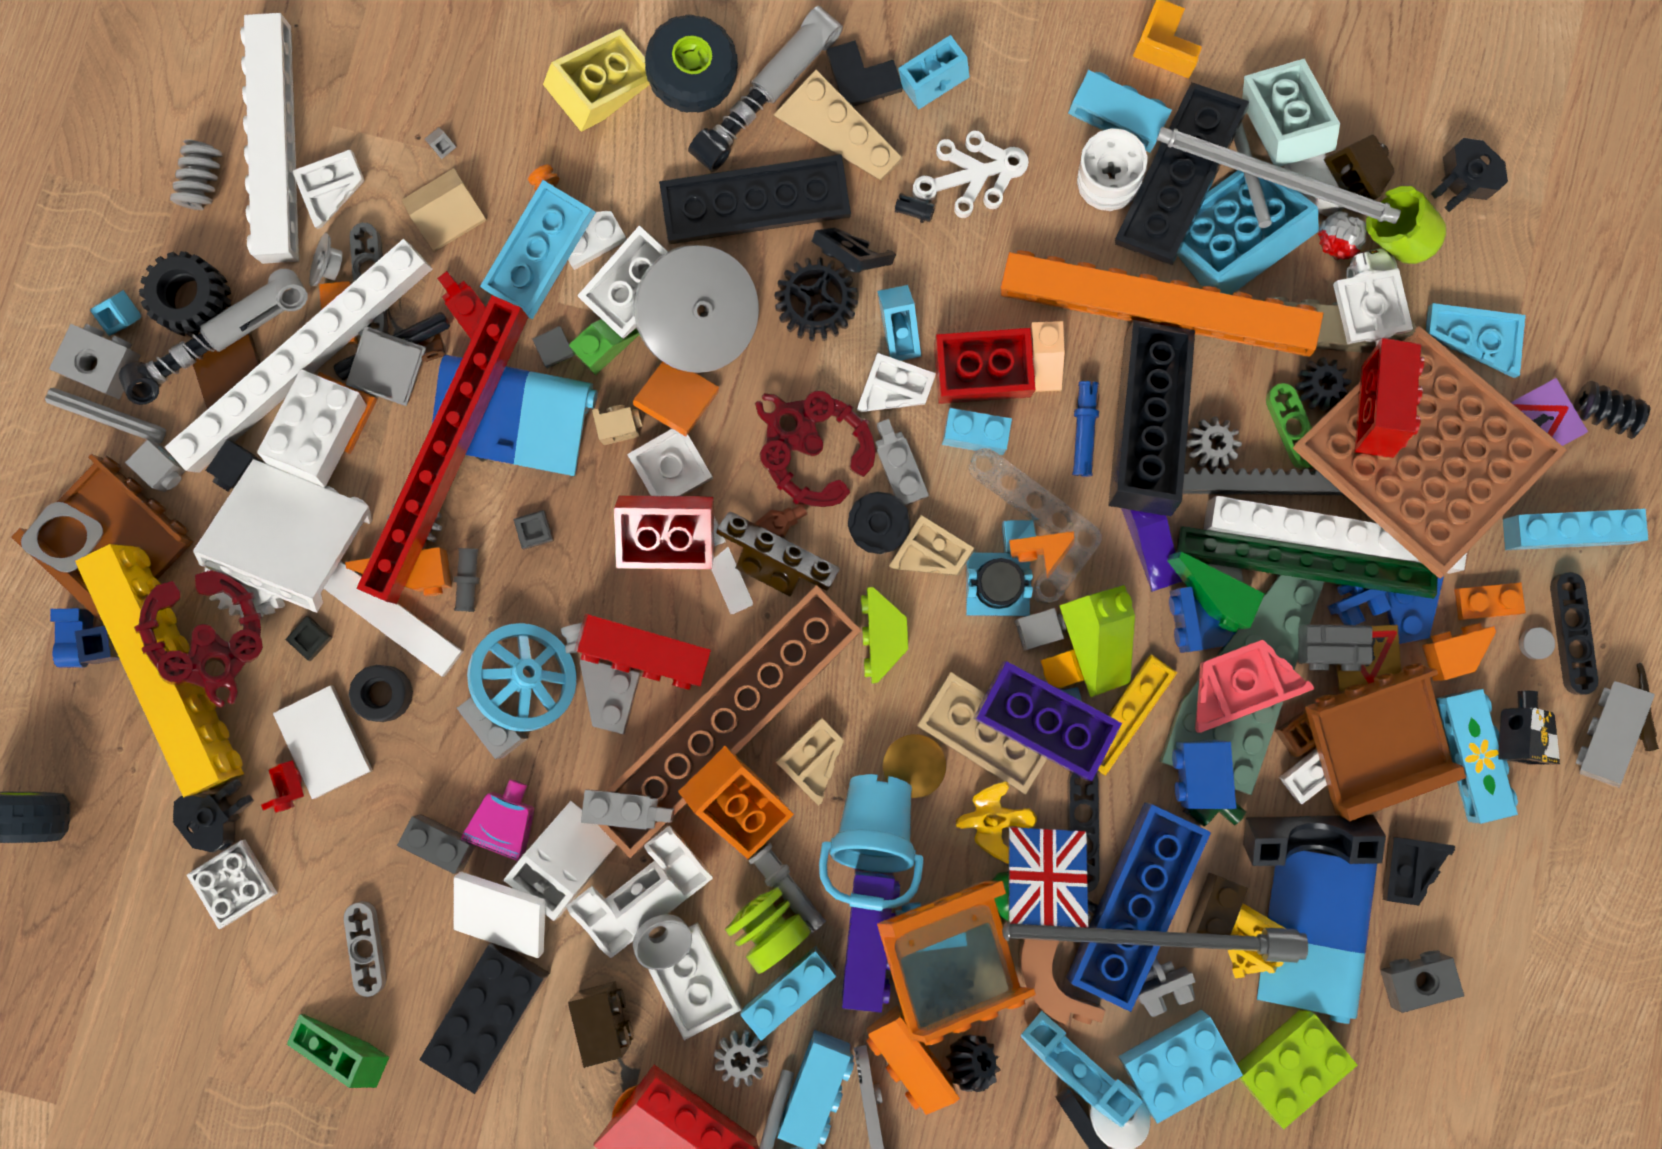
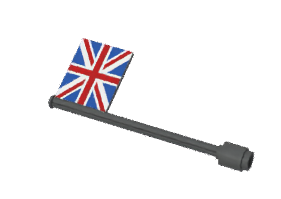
(1052, 903)

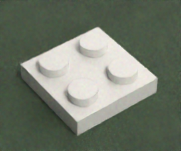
(670, 465)

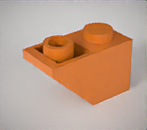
(1458, 653)

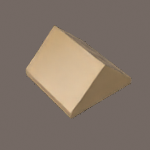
(443, 210)

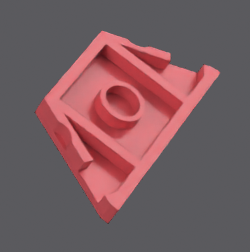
(1243, 684)

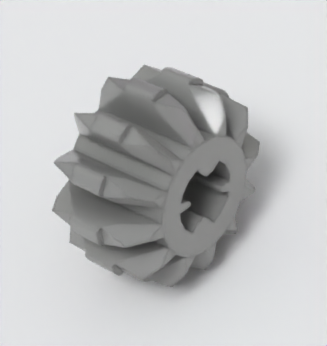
(1224, 444)
(735, 1068)

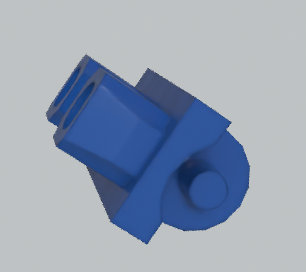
(1348, 608)

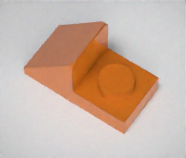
(1052, 546)

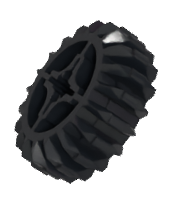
(804, 294)

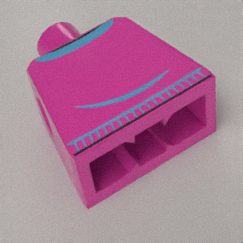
(502, 822)

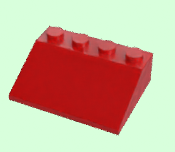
(671, 1116)

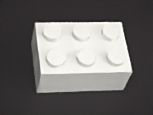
(312, 428)

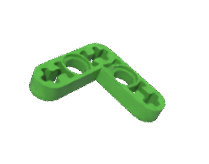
(1277, 408)

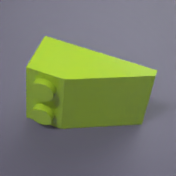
(1102, 637)

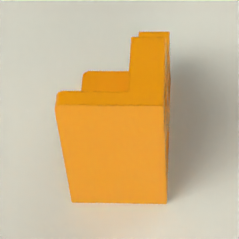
(1160, 45)

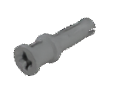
(778, 876)

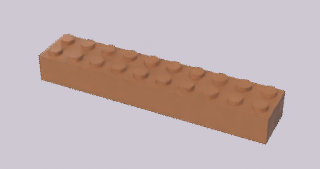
(736, 707)

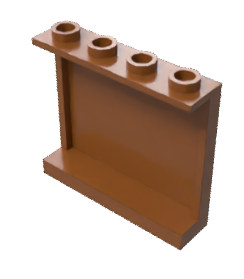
(126, 520)
(1382, 742)

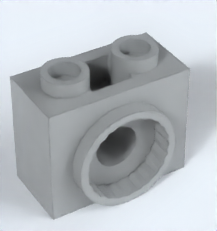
(84, 346)

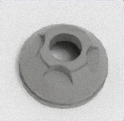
(665, 950)

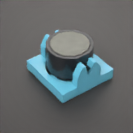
(998, 585)

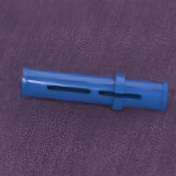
(1085, 428)

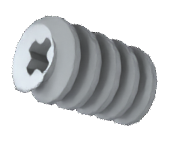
(195, 174)

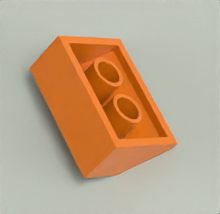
(912, 1063)

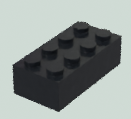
(484, 1017)

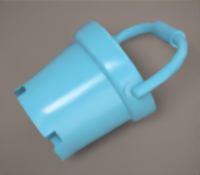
(874, 838)

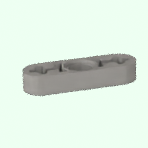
(376, 970)

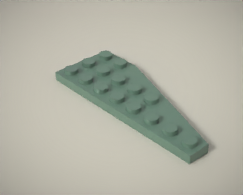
(1281, 612)

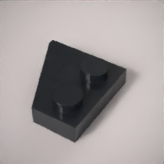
(1412, 868)

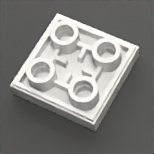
(231, 884)

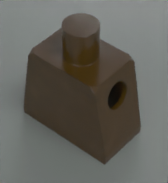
(1362, 167)

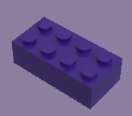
(1047, 720)
(866, 959)

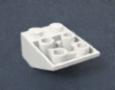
(561, 860)

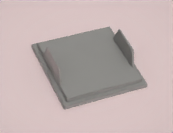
(385, 366)

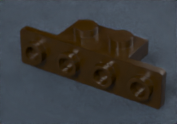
(774, 558)

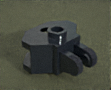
(1469, 175)
(210, 817)

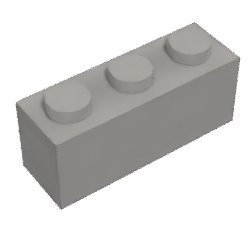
(1615, 733)

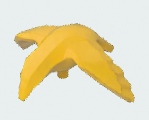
(991, 819)

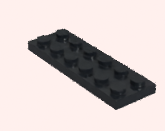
(1179, 179)
(755, 199)

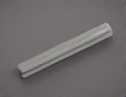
(105, 415)

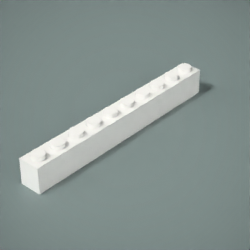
(304, 350)

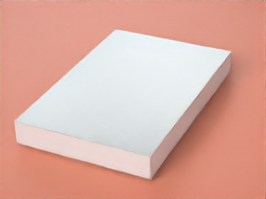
(322, 742)
(499, 914)
(696, 988)

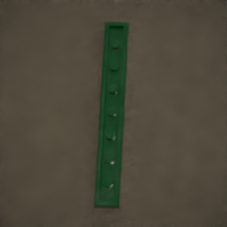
(1308, 562)

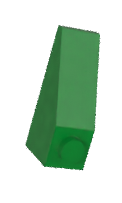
(1219, 594)
(338, 1053)

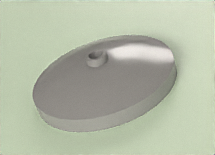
(669, 304)

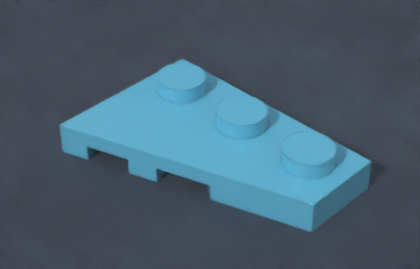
(1480, 334)

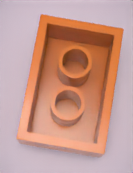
(735, 802)

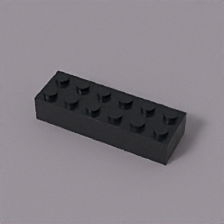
(1152, 419)

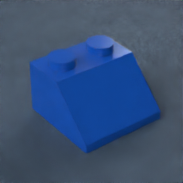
(1204, 774)

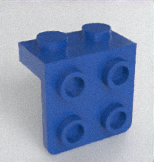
(1193, 625)

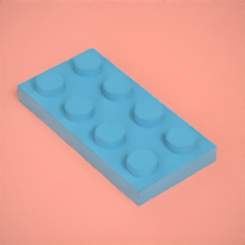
(538, 248)

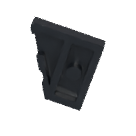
(851, 250)

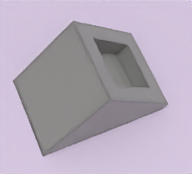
(440, 143)

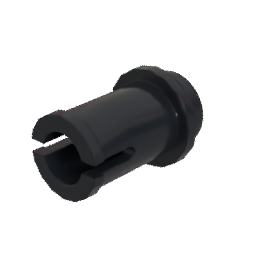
(915, 208)

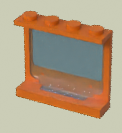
(952, 963)

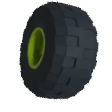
(691, 63)
(33, 817)

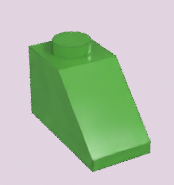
(600, 345)

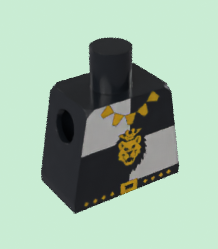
(1528, 733)

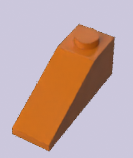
(429, 573)

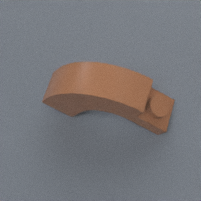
(1035, 968)

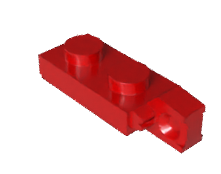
(462, 303)

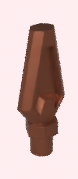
(779, 521)

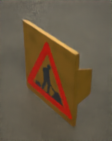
(1384, 658)

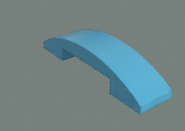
(1079, 1071)

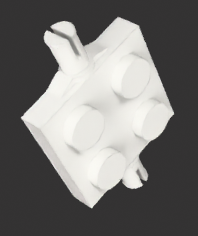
(1372, 303)

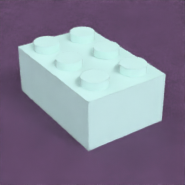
(1290, 113)

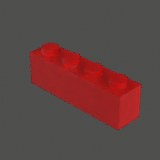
(641, 650)

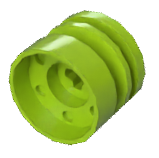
(768, 930)

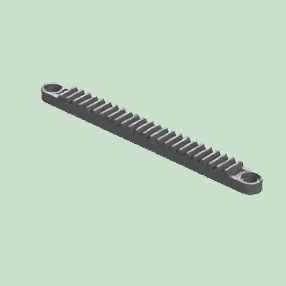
(1257, 483)

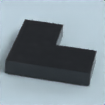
(858, 83)

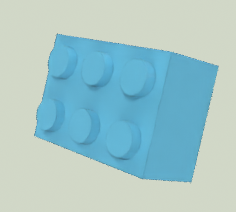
(1180, 1065)
(816, 1091)

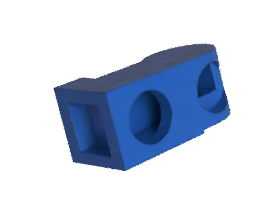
(66, 623)

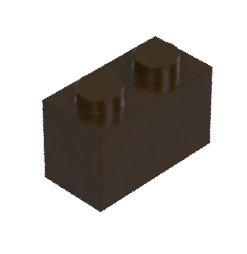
(1217, 906)

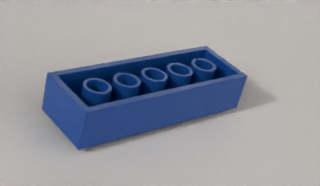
(1139, 897)

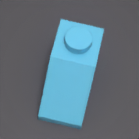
(899, 322)

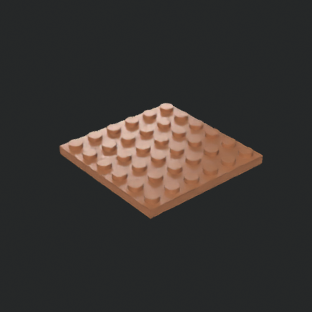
(1452, 476)

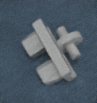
(1160, 984)

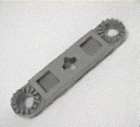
(870, 1096)

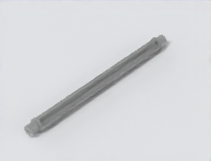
(1278, 175)

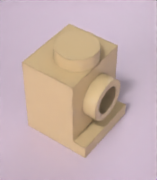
(617, 424)

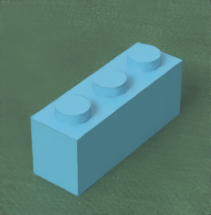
(1119, 107)
(788, 993)

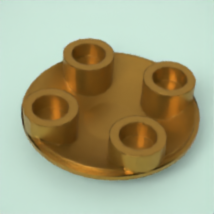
(917, 762)

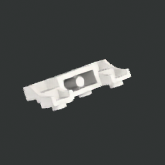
(650, 893)

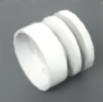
(1114, 153)

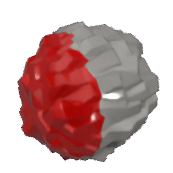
(1342, 235)

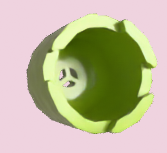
(1416, 233)

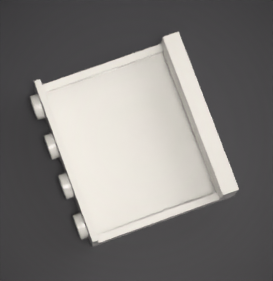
(281, 534)

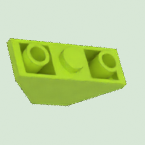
(885, 634)

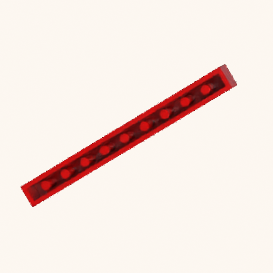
(443, 450)

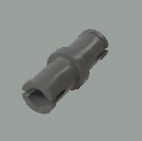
(466, 579)

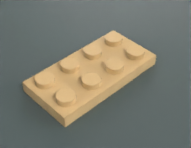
(952, 722)

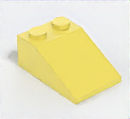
(597, 79)

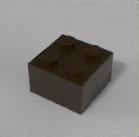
(600, 1023)

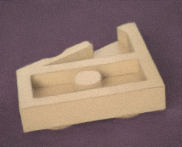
(932, 550)
(812, 759)

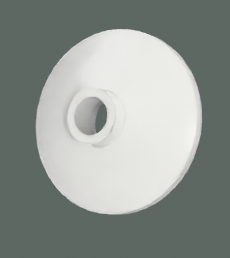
(1129, 1136)

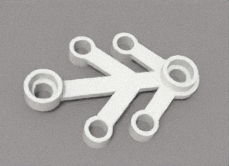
(975, 172)

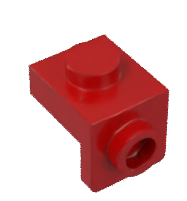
(287, 786)

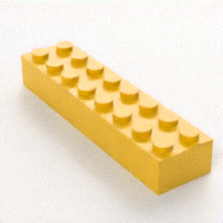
(179, 714)

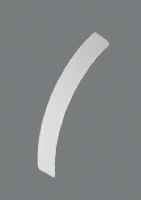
(729, 578)

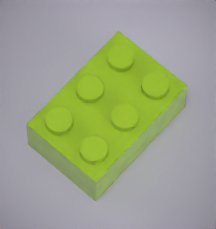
(1294, 1067)

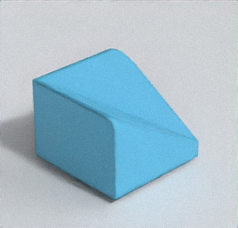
(116, 313)
(1016, 530)

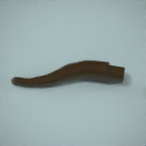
(1648, 733)

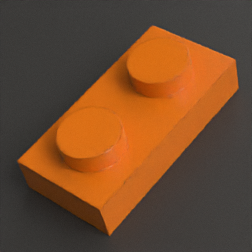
(1489, 601)

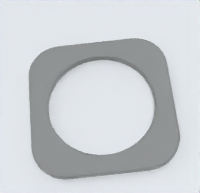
(30, 543)

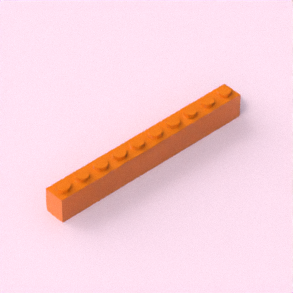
(1171, 304)

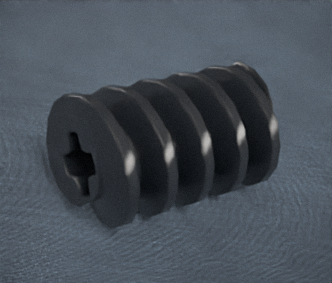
(1613, 408)

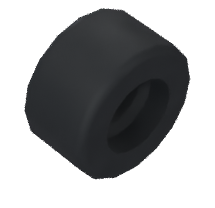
(360, 693)

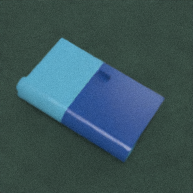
(530, 418)
(1333, 908)

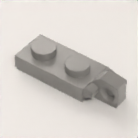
(899, 465)
(623, 810)

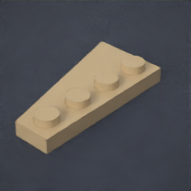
(831, 121)

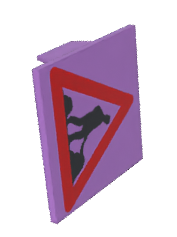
(1552, 412)

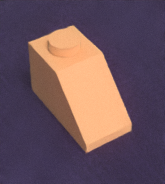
(1048, 355)

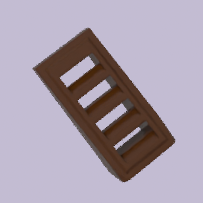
(1290, 741)

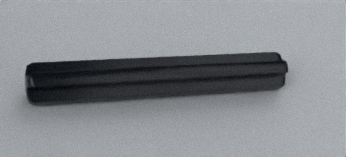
(415, 334)

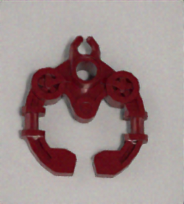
(805, 439)
(206, 644)

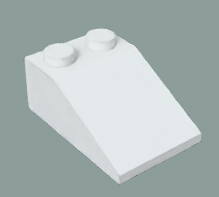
(615, 285)

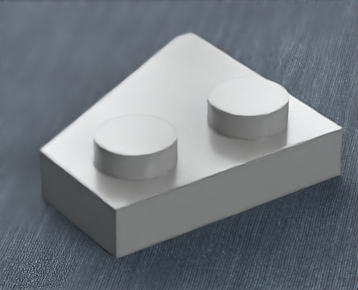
(609, 695)

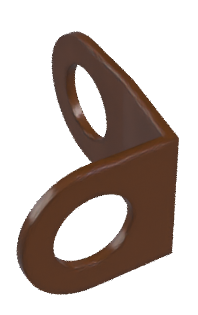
(433, 349)

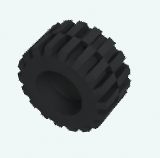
(168, 277)

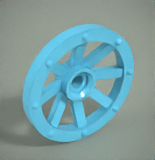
(518, 681)

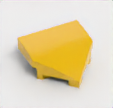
(1250, 924)

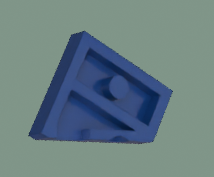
(1413, 614)

